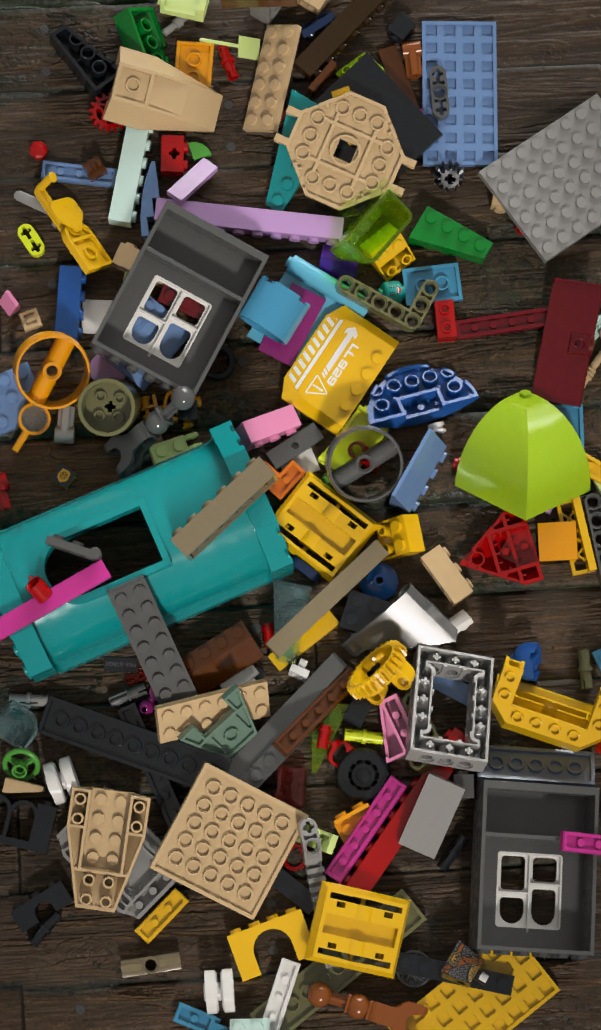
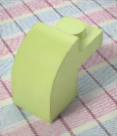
(327, 840)

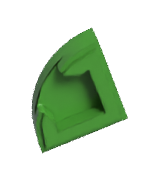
(199, 151)

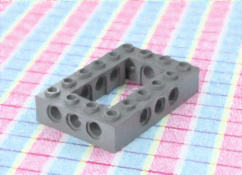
(459, 666)

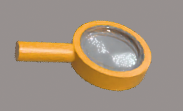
(32, 422)

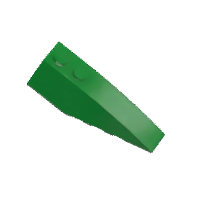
(141, 31)

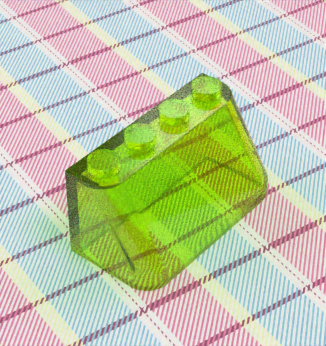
(373, 230)

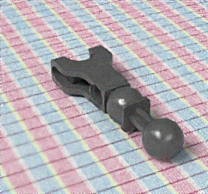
(144, 435)

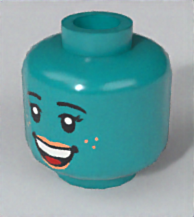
(393, 290)

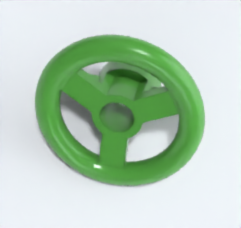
(20, 766)

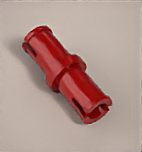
(227, 62)

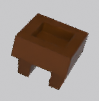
(94, 168)

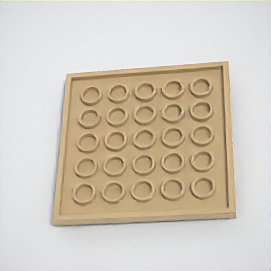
(228, 841)

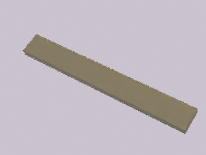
(326, 598)

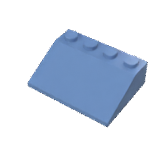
(144, 332)
(418, 472)

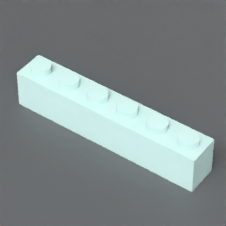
(129, 177)

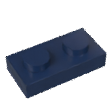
(321, 21)

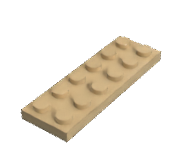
(272, 78)
(207, 709)

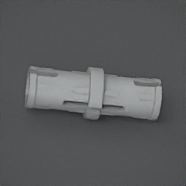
(30, 699)

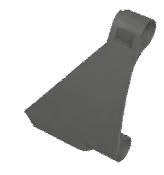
(409, 620)

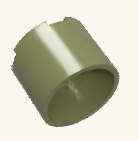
(96, 414)

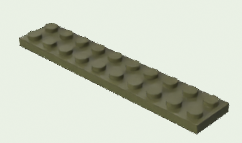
(336, 977)

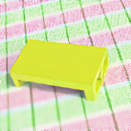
(369, 437)

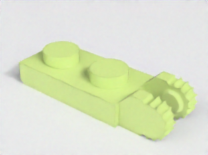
(172, 447)

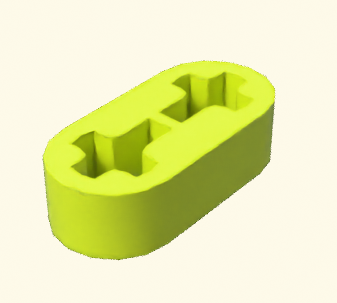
(34, 238)

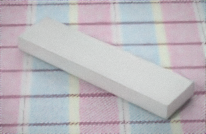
(281, 992)

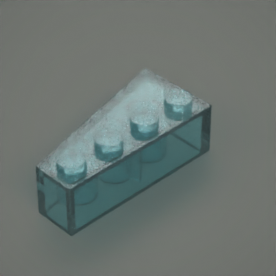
(288, 601)

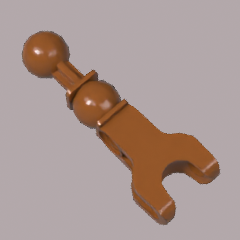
(360, 1007)

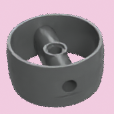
(376, 456)

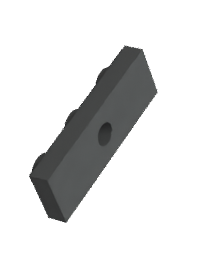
(304, 439)

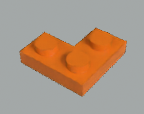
(287, 479)

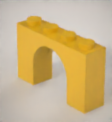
(243, 940)

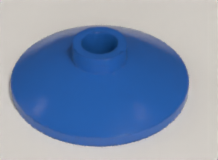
(386, 588)

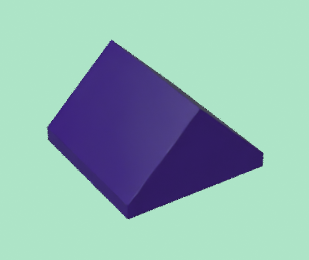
(336, 267)

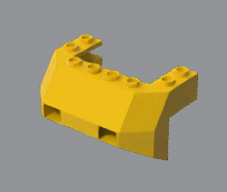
(543, 712)

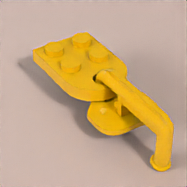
(75, 235)

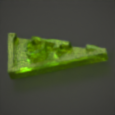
(333, 719)

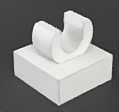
(299, 672)

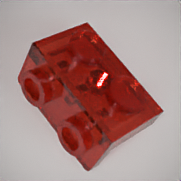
(291, 786)

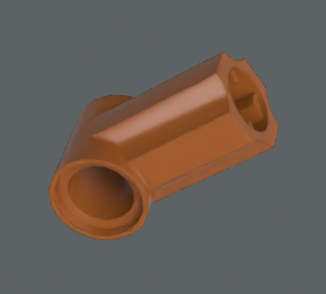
(412, 56)

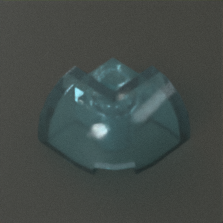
(17, 725)

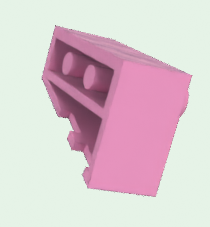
(268, 427)
(394, 726)

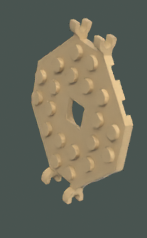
(358, 123)

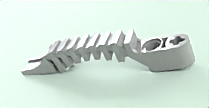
(314, 868)

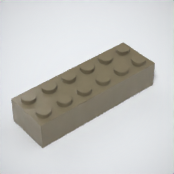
(224, 508)

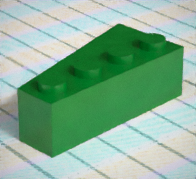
(449, 237)

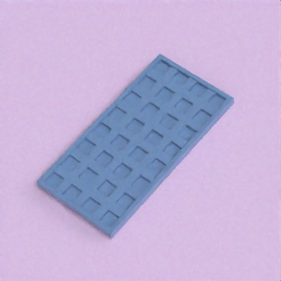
(470, 61)

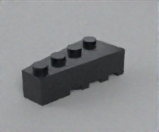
(85, 61)

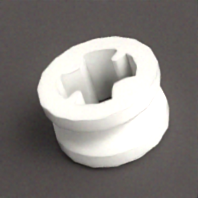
(437, 427)

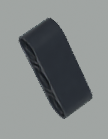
(358, 710)

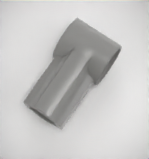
(65, 426)

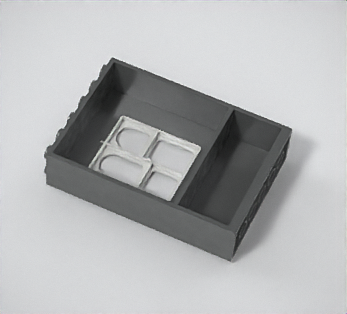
(197, 264)
(527, 823)

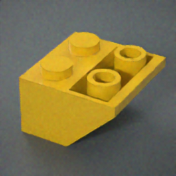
(394, 259)
(401, 536)

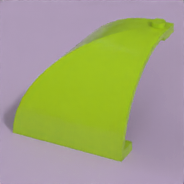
(524, 457)

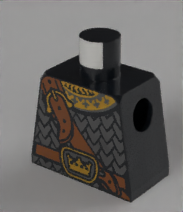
(464, 966)

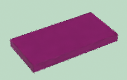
(288, 353)

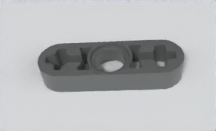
(445, 105)

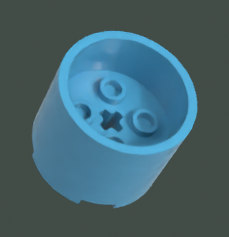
(274, 310)

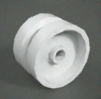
(60, 781)
(219, 991)

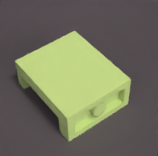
(186, 9)

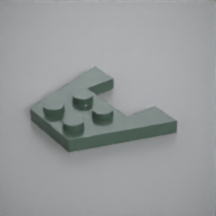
(229, 732)

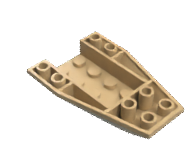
(159, 96)
(104, 842)

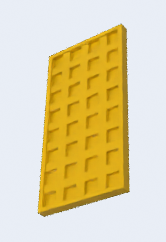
(476, 1009)

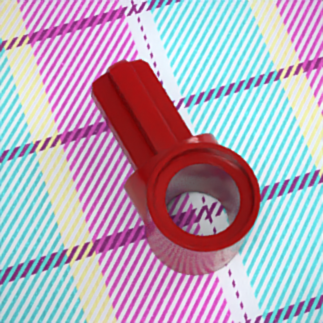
(4, 487)
(38, 589)

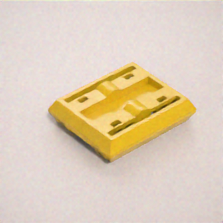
(323, 526)
(357, 929)

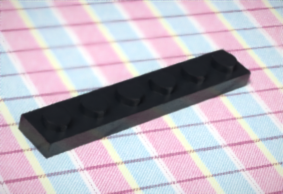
(431, 969)

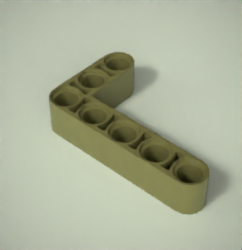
(388, 304)

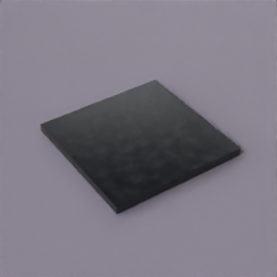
(412, 127)

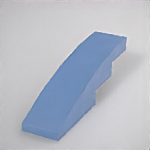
(149, 196)

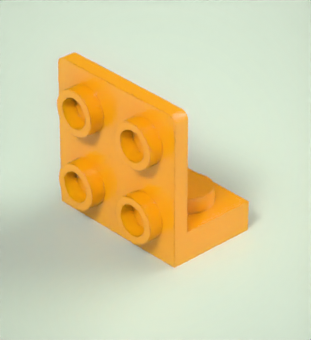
(346, 823)

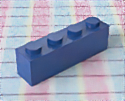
(70, 301)

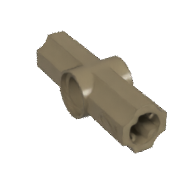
(164, 963)

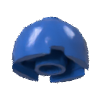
(531, 654)

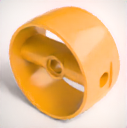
(44, 382)

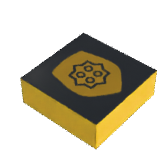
(63, 476)

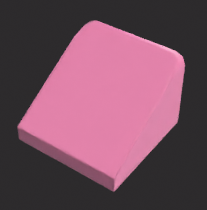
(9, 303)

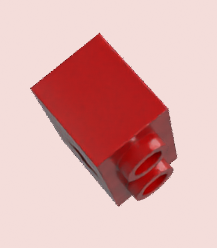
(173, 145)
(444, 321)

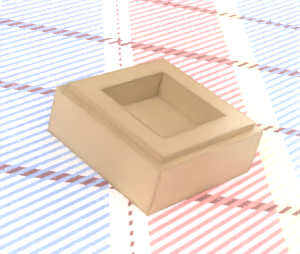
(30, 320)

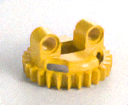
(392, 669)

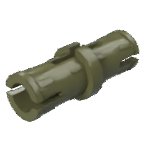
(585, 669)

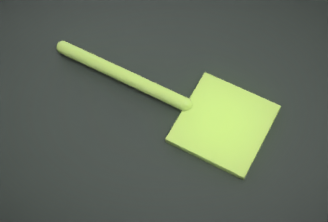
(247, 46)

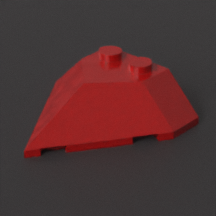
(506, 551)

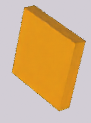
(557, 541)

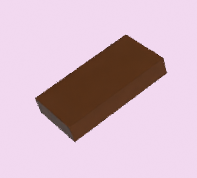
(322, 78)

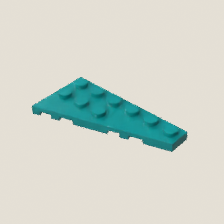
(284, 178)

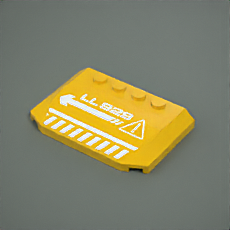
(337, 368)

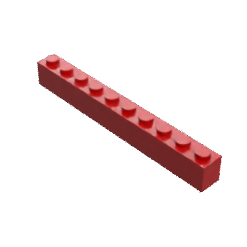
(386, 846)

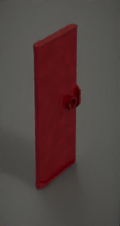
(567, 341)

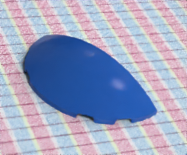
(417, 396)

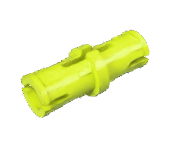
(363, 736)

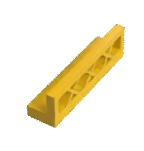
(584, 539)

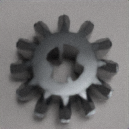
(446, 169)

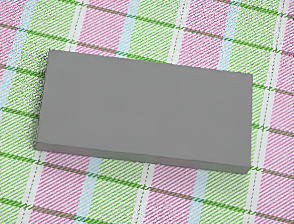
(432, 815)

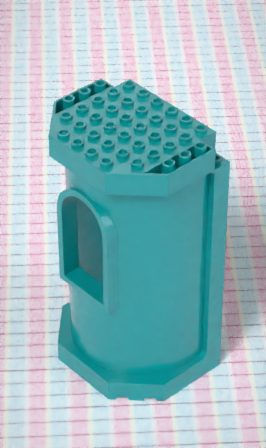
(167, 493)

